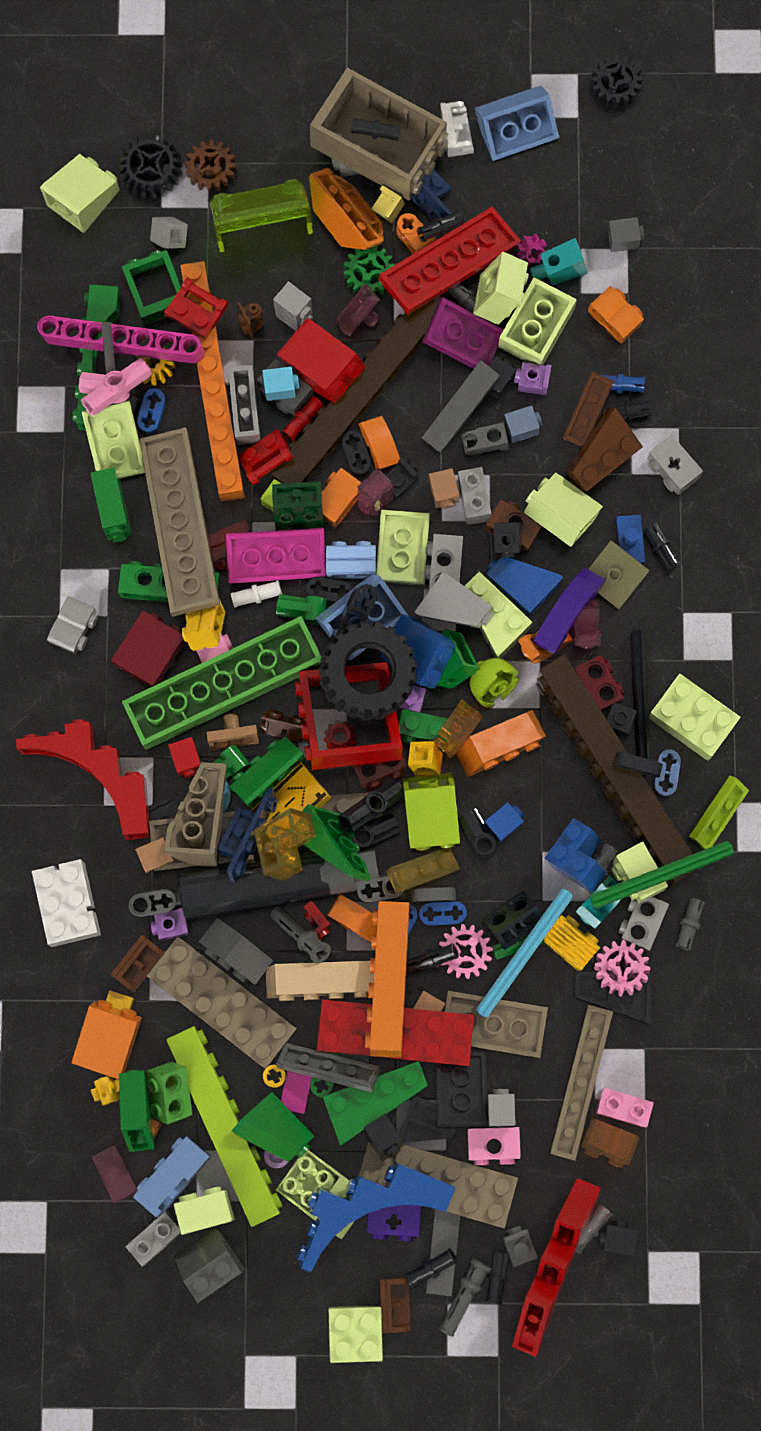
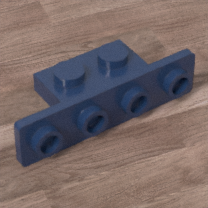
(428, 198)
(240, 837)

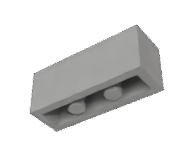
(244, 405)

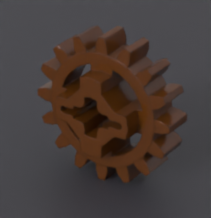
(207, 175)

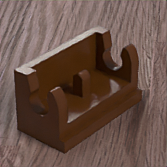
(137, 963)
(395, 1305)

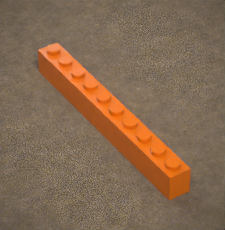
(216, 399)

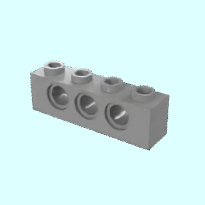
(443, 546)

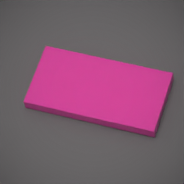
(275, 555)

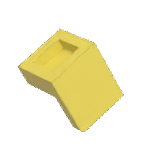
(388, 204)

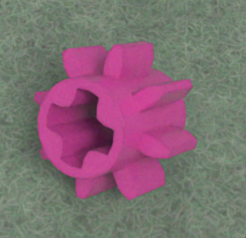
(529, 243)

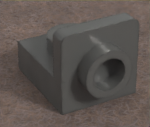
(519, 1246)

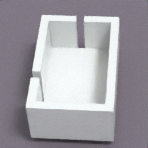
(64, 903)

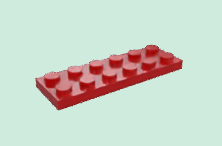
(449, 260)
(426, 1033)

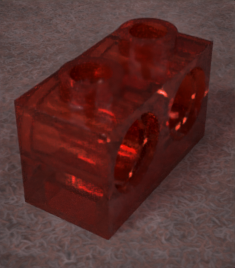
(382, 773)

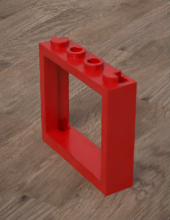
(350, 755)

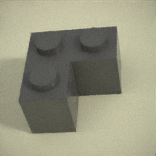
(235, 952)

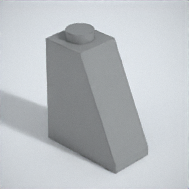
(454, 604)

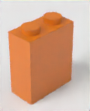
(106, 1039)

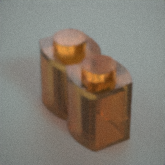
(609, 1142)

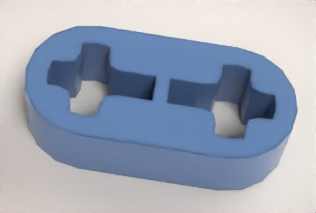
(673, 773)

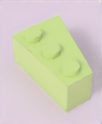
(508, 621)

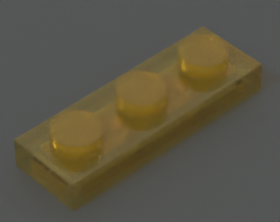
(422, 869)

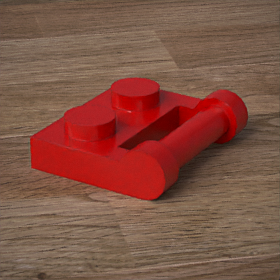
(192, 315)
(265, 456)

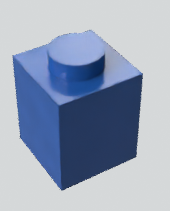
(505, 822)

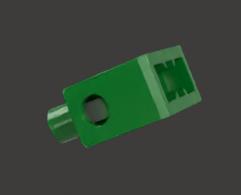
(460, 665)

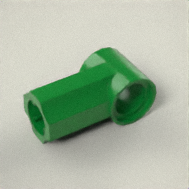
(307, 607)
(234, 760)

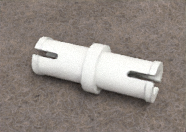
(256, 594)

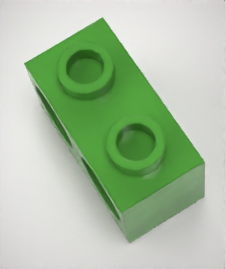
(169, 1092)

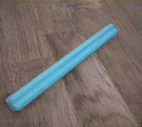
(524, 953)

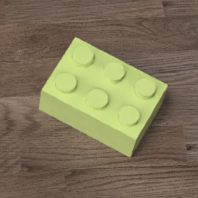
(537, 323)
(694, 717)

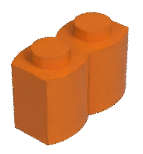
(616, 314)

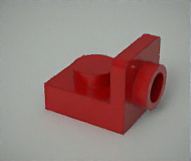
(314, 917)

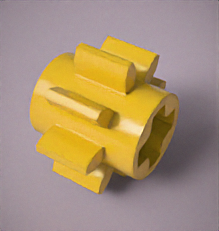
(106, 1090)

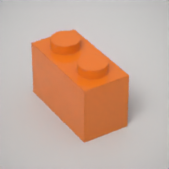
(339, 496)

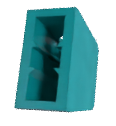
(561, 263)

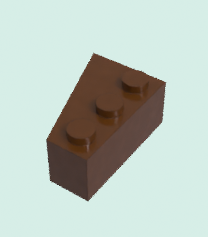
(604, 451)

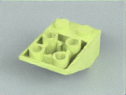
(306, 1176)

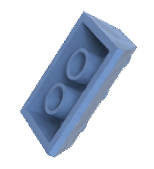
(517, 122)

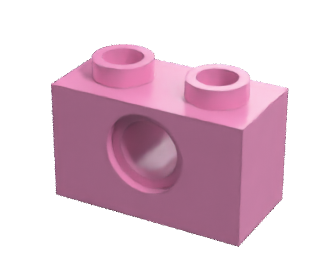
(624, 1107)
(507, 1137)

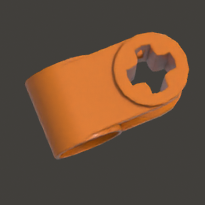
(410, 237)

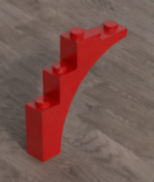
(77, 747)

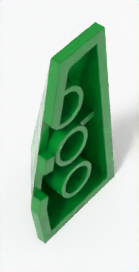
(335, 844)

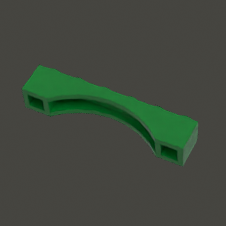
(102, 306)

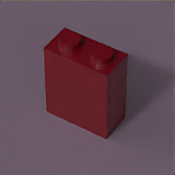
(149, 649)

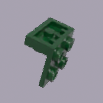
(297, 506)

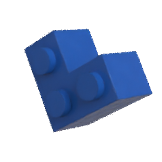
(573, 855)

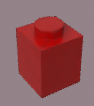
(185, 757)

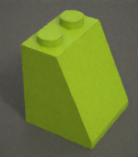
(431, 811)

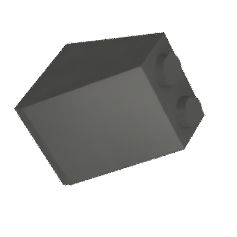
(208, 1264)

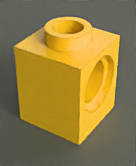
(425, 759)

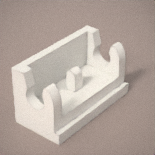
(458, 130)

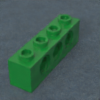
(155, 591)

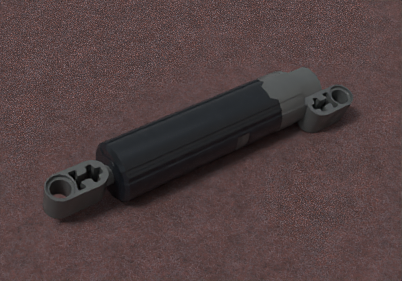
(211, 893)

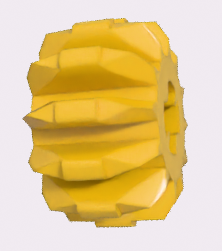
(161, 369)

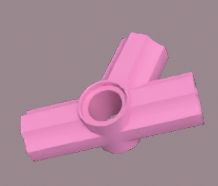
(112, 387)

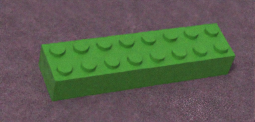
(222, 683)

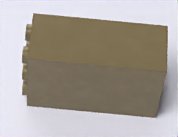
(388, 162)

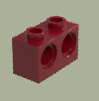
(605, 682)

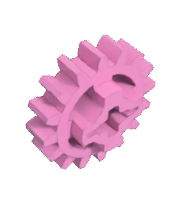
(472, 943)
(631, 968)

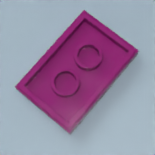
(462, 334)

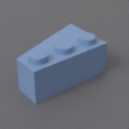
(171, 1176)

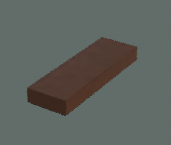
(588, 409)

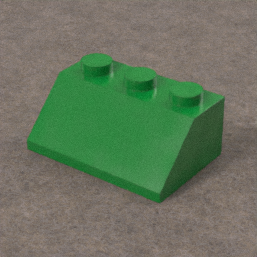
(266, 772)

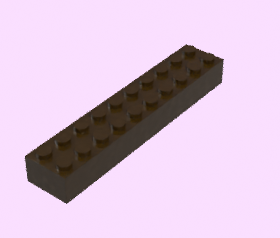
(599, 745)

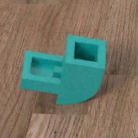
(595, 916)

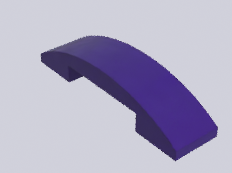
(567, 610)

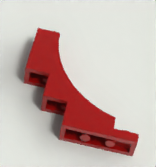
(554, 1266)

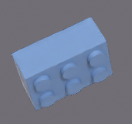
(385, 609)

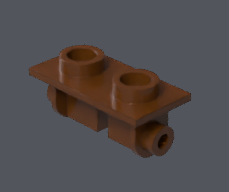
(250, 318)
(276, 722)

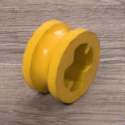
(271, 1083)

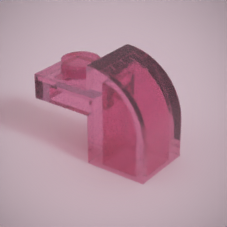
(586, 627)

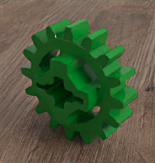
(360, 268)

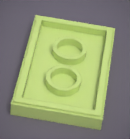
(114, 440)
(403, 547)

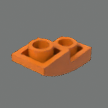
(380, 441)
(353, 917)

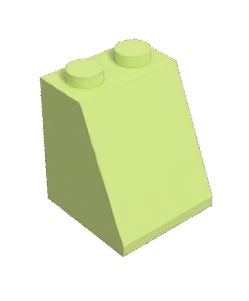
(80, 191)

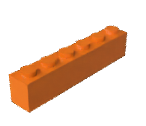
(389, 979)

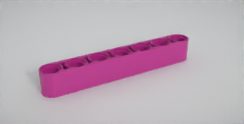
(129, 346)

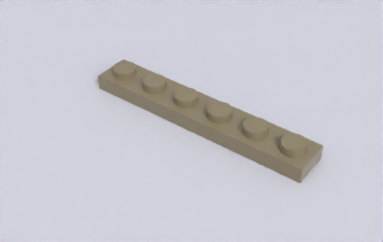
(581, 1082)

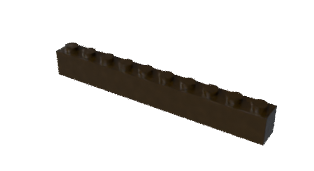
(337, 418)

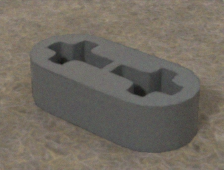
(432, 895)

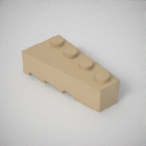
(319, 979)

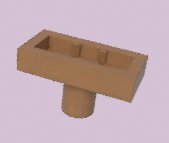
(232, 734)

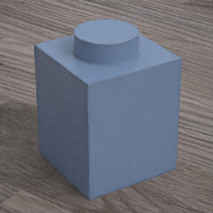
(522, 424)

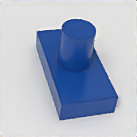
(631, 536)

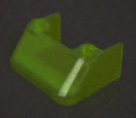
(260, 208)

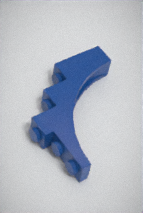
(335, 1212)

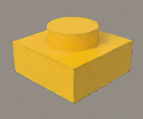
(119, 1001)

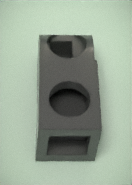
(485, 439)

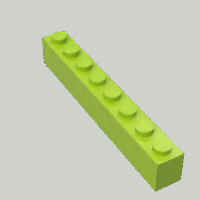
(220, 1118)

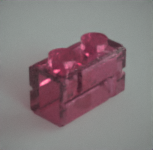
(374, 493)

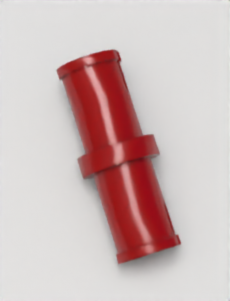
(302, 418)

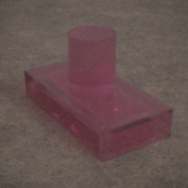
(359, 311)
(114, 1174)

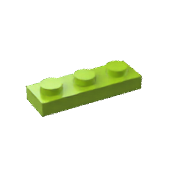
(719, 813)

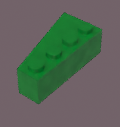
(355, 1108)

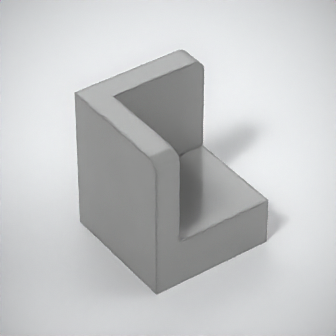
(168, 232)

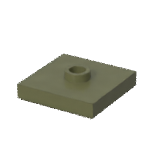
(621, 574)

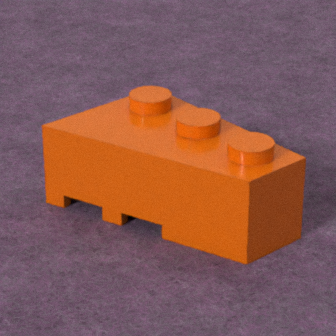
(500, 743)

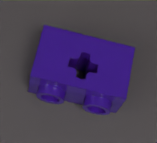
(406, 1230)

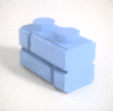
(350, 561)

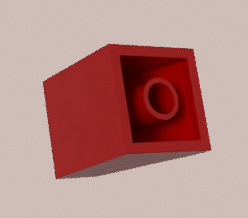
(321, 360)

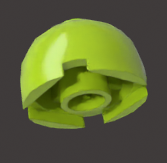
(493, 680)

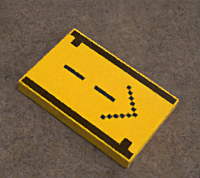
(298, 791)

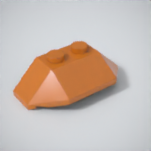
(344, 211)

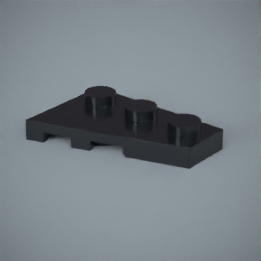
(634, 1006)

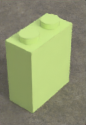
(562, 508)

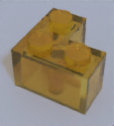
(280, 840)

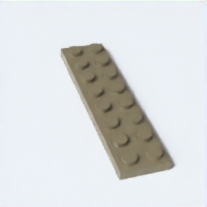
(179, 522)

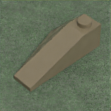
(198, 823)

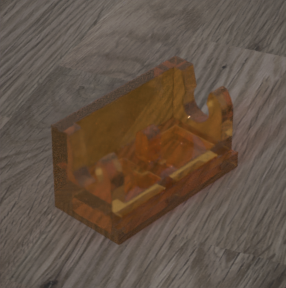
(458, 728)

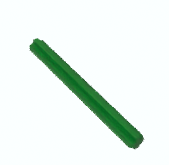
(661, 874)

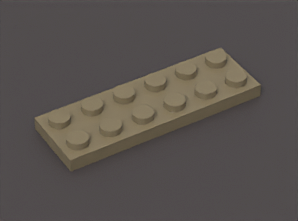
(221, 1002)
(478, 1191)

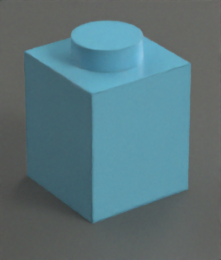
(280, 383)

